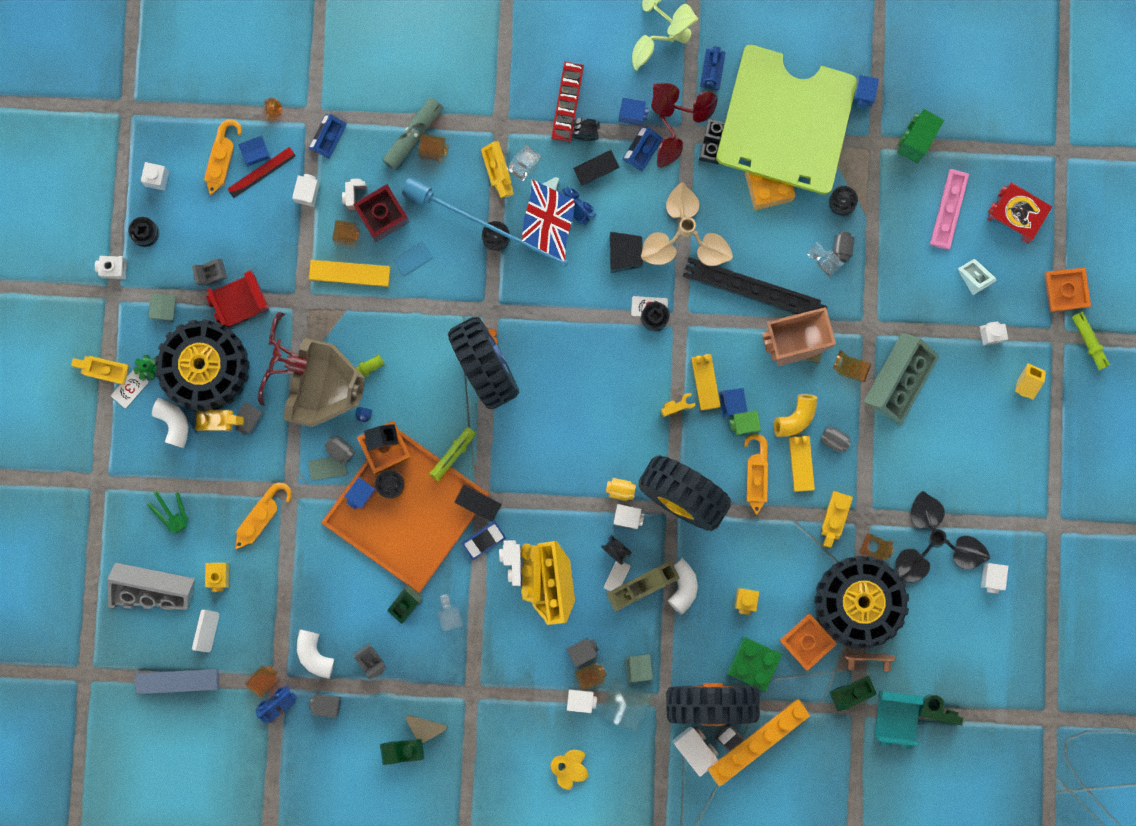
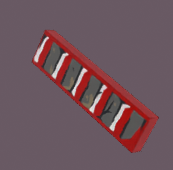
(567, 101)

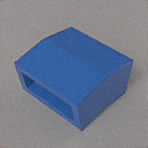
(254, 151)
(733, 402)

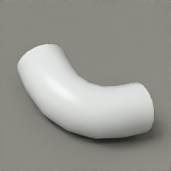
(175, 420)
(686, 588)
(310, 657)

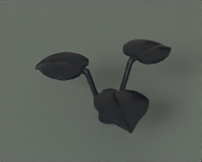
(928, 512)

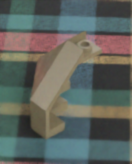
(325, 388)

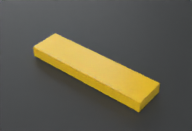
(349, 273)

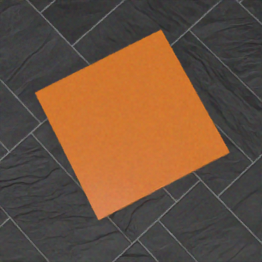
(413, 530)

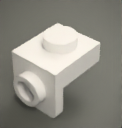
(349, 196)

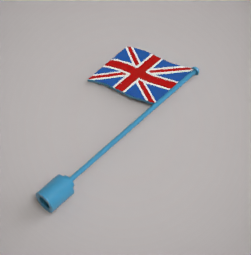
(544, 224)

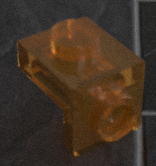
(590, 676)

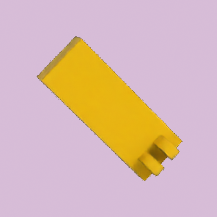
(705, 382)
(801, 463)

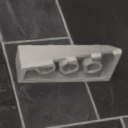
(148, 588)

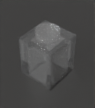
(524, 162)

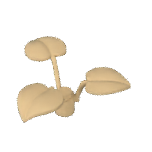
(685, 204)

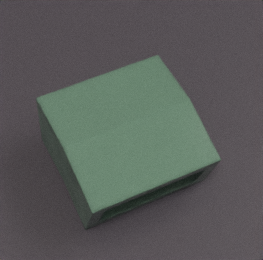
(162, 307)
(638, 668)

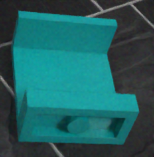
(897, 719)

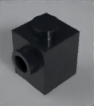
(381, 437)

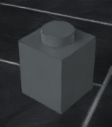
(252, 418)
(583, 651)
(325, 705)

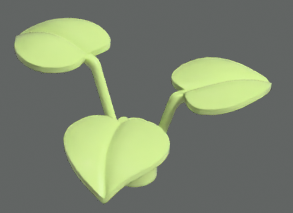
(678, 31)

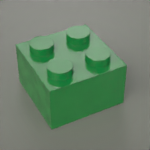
(920, 135)
(754, 663)

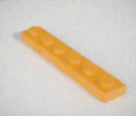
(758, 742)

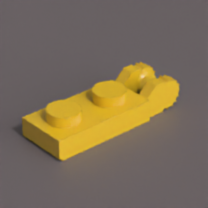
(531, 573)

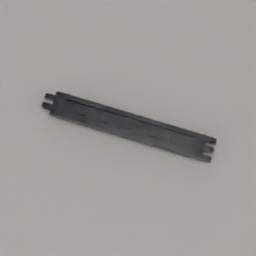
(751, 288)

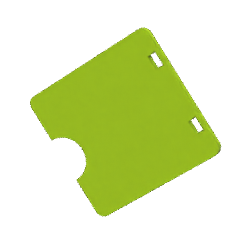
(786, 122)

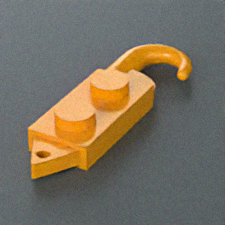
(220, 157)
(757, 474)
(260, 516)

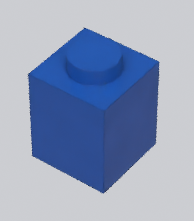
(865, 91)
(633, 111)
(359, 494)

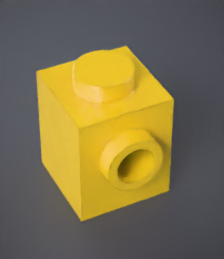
(1030, 381)
(217, 576)
(746, 601)

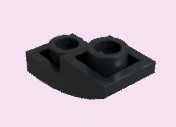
(711, 141)
(596, 167)
(477, 503)

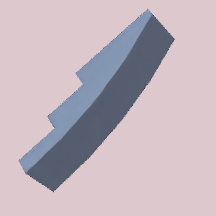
(177, 681)

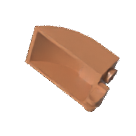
(799, 336)

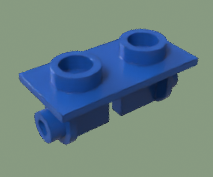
(713, 68)
(582, 209)
(267, 709)

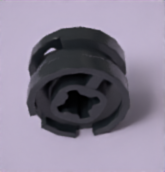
(585, 129)
(843, 201)
(143, 231)
(494, 240)
(655, 316)
(389, 484)
(616, 550)

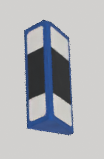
(327, 135)
(642, 148)
(483, 540)

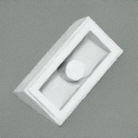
(205, 631)

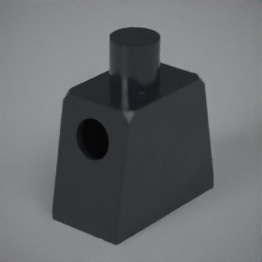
(625, 252)

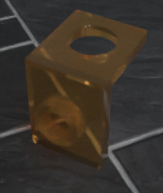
(851, 367)
(884, 547)

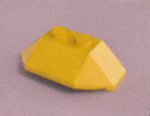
(556, 584)

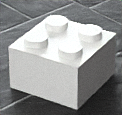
(695, 750)

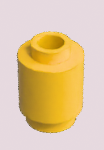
(620, 489)

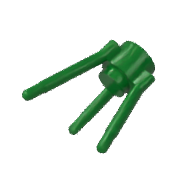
(176, 522)

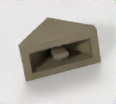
(424, 728)

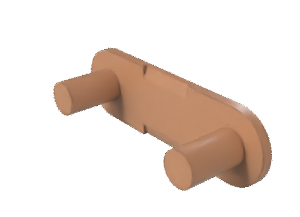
(879, 657)

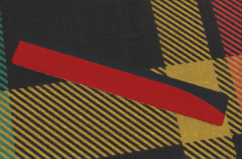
(261, 172)

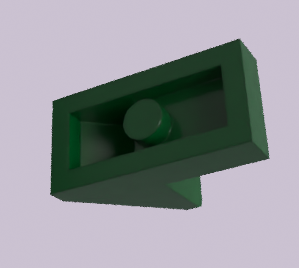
(405, 604)

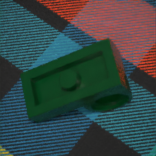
(852, 693)
(937, 714)
(402, 751)

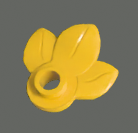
(572, 770)

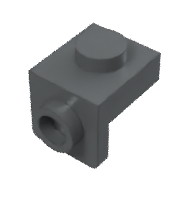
(209, 272)
(370, 661)

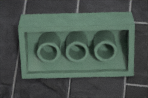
(901, 378)

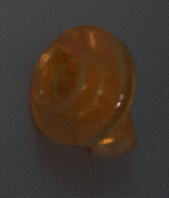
(272, 108)

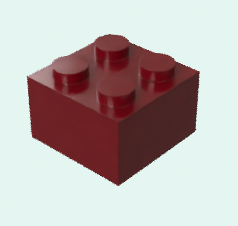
(381, 213)

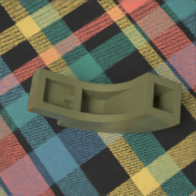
(643, 585)

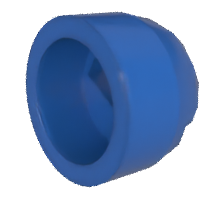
(363, 414)

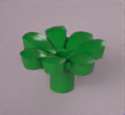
(145, 372)

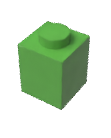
(745, 423)

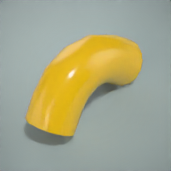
(799, 419)

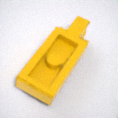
(497, 169)
(102, 369)
(216, 420)
(835, 517)

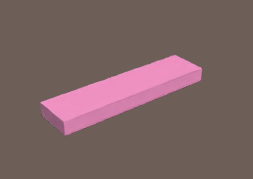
(949, 209)

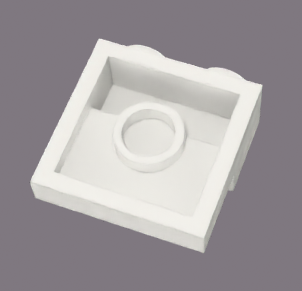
(511, 557)

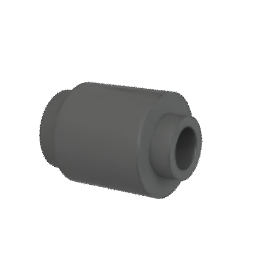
(843, 246)
(835, 439)
(339, 449)

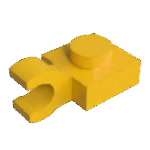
(672, 408)

